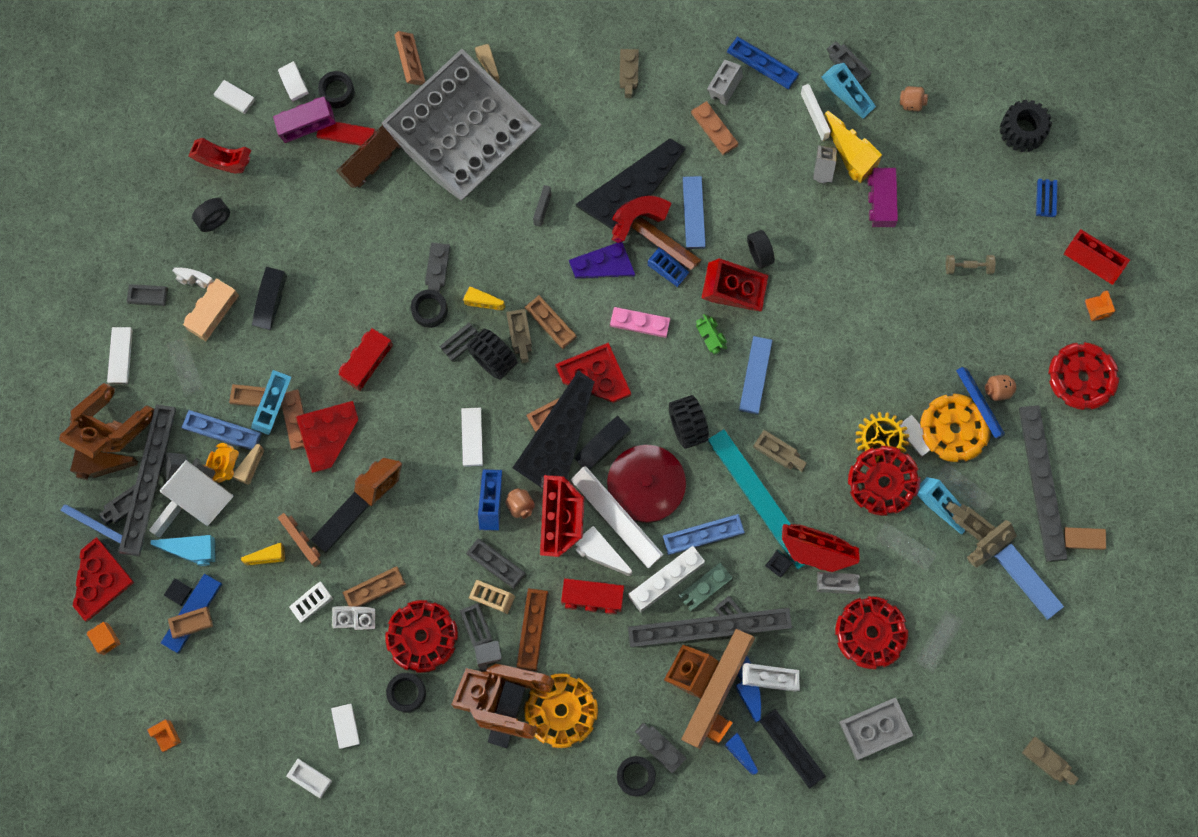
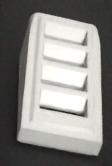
(321, 603)

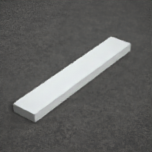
(617, 517)

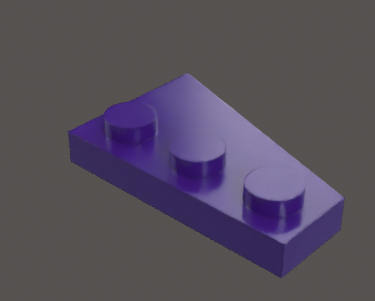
(604, 262)

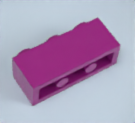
(304, 119)
(883, 197)

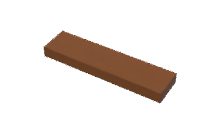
(666, 243)
(532, 629)

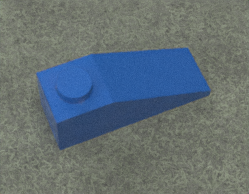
(490, 500)

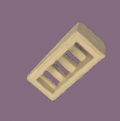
(486, 59)
(247, 468)
(508, 600)

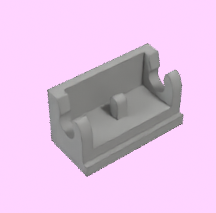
(725, 81)
(837, 583)

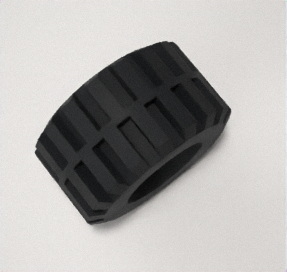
(1023, 139)
(492, 354)
(688, 421)

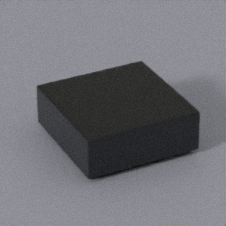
(779, 563)
(178, 592)

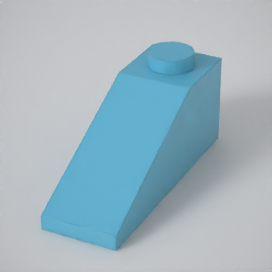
(848, 89)
(270, 402)
(937, 497)
(194, 549)

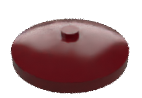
(647, 482)

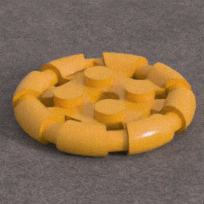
(943, 432)
(570, 719)

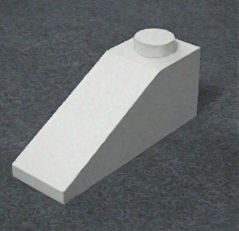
(599, 551)

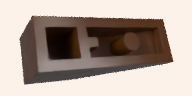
(100, 465)

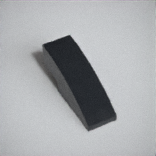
(269, 298)
(603, 443)
(508, 706)

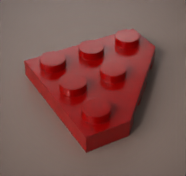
(602, 368)
(326, 433)
(98, 580)

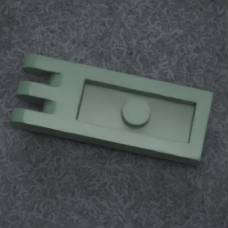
(706, 586)

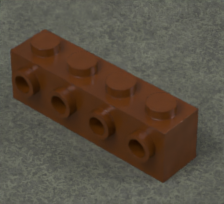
(368, 157)

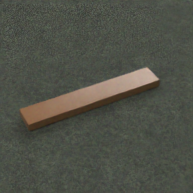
(718, 689)

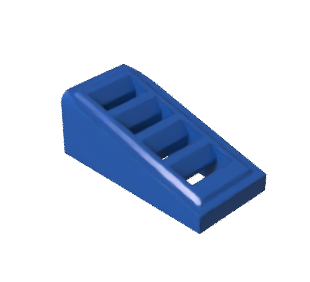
(671, 262)
(739, 751)

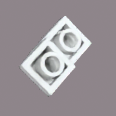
(293, 81)
(191, 276)
(353, 616)

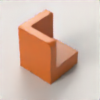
(1100, 306)
(103, 638)
(719, 728)
(165, 735)

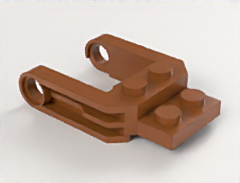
(94, 436)
(482, 691)

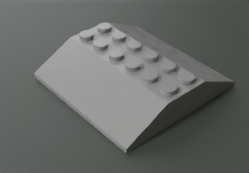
(460, 125)

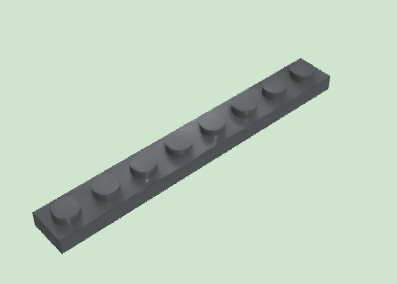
(147, 480)
(1042, 483)
(709, 627)

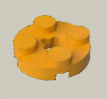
(222, 462)

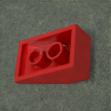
(734, 285)

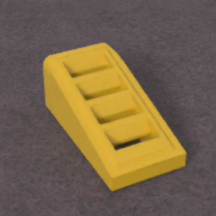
(483, 300)
(267, 555)

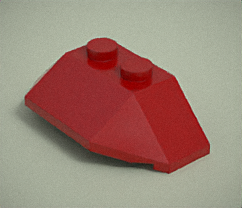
(560, 516)
(818, 548)

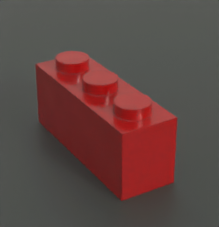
(1096, 256)
(365, 359)
(592, 596)

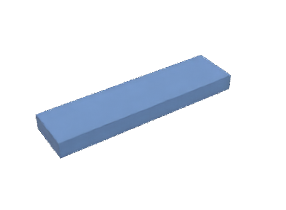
(693, 212)
(755, 375)
(221, 430)
(92, 523)
(703, 534)
(1029, 581)

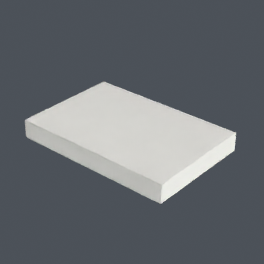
(196, 493)

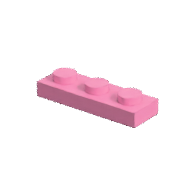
(640, 322)

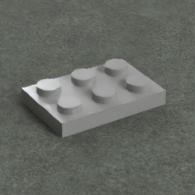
(876, 728)

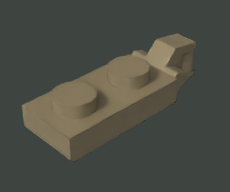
(629, 70)
(519, 333)
(779, 451)
(970, 521)
(992, 543)
(1049, 761)

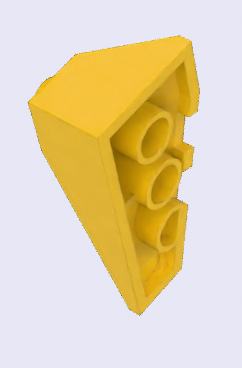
(857, 154)

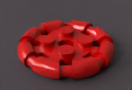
(1094, 371)
(875, 472)
(863, 641)
(430, 644)

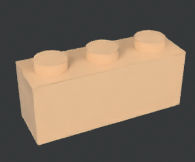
(210, 309)

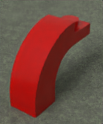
(218, 157)
(649, 206)

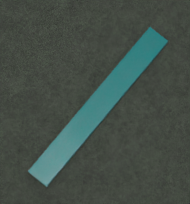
(751, 486)

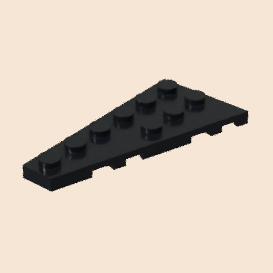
(634, 182)
(556, 440)

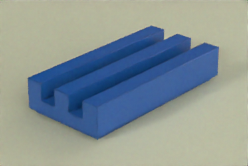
(1047, 183)

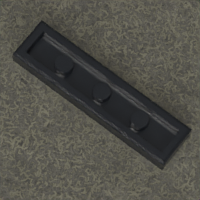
(340, 522)
(792, 748)

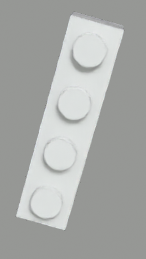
(666, 579)

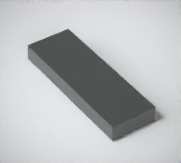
(495, 563)

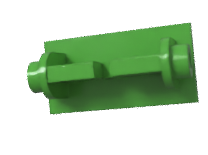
(716, 339)

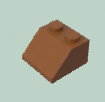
(378, 480)
(692, 671)

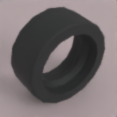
(336, 76)
(211, 214)
(760, 249)
(433, 322)
(391, 696)
(651, 776)

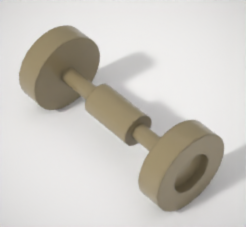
(950, 264)

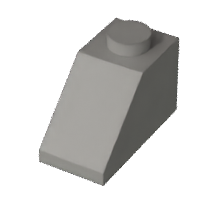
(824, 164)

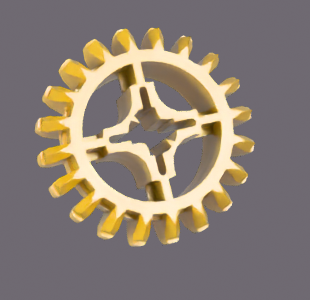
(878, 429)

